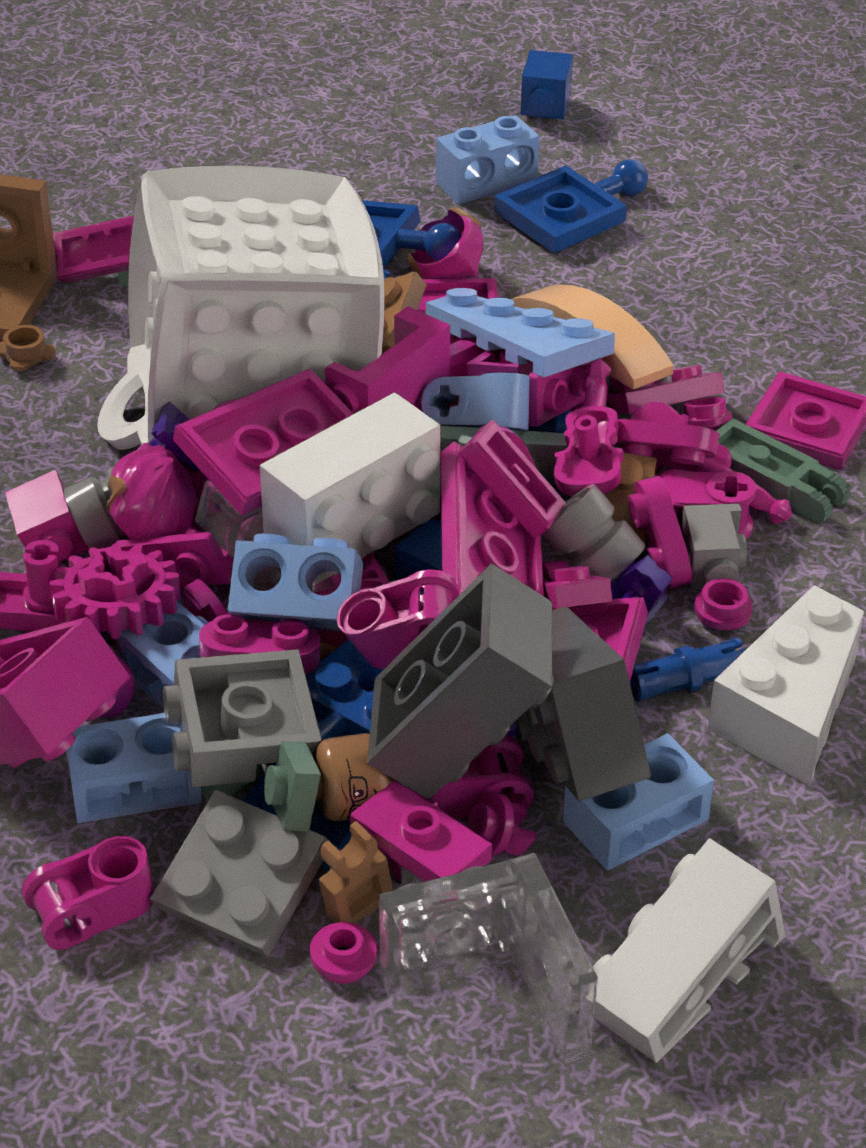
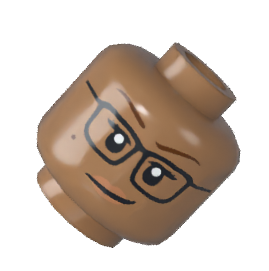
(346, 776)

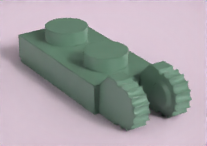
(784, 471)

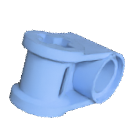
(481, 399)

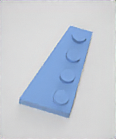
(524, 333)

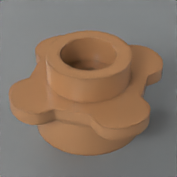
(25, 347)

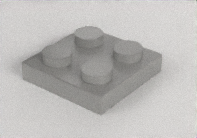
(240, 874)

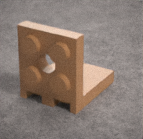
(25, 250)

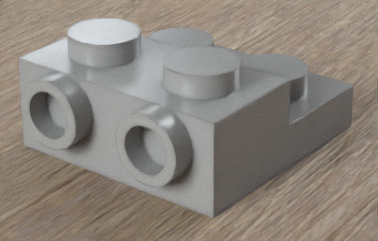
(237, 714)

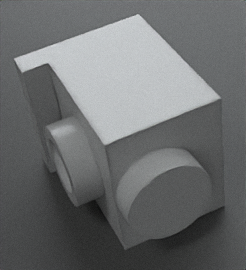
(713, 542)

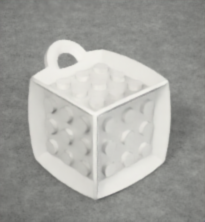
(241, 287)

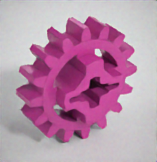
(116, 589)

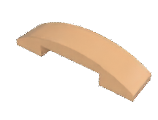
(636, 354)

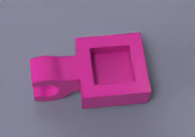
(573, 585)

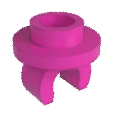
(498, 821)

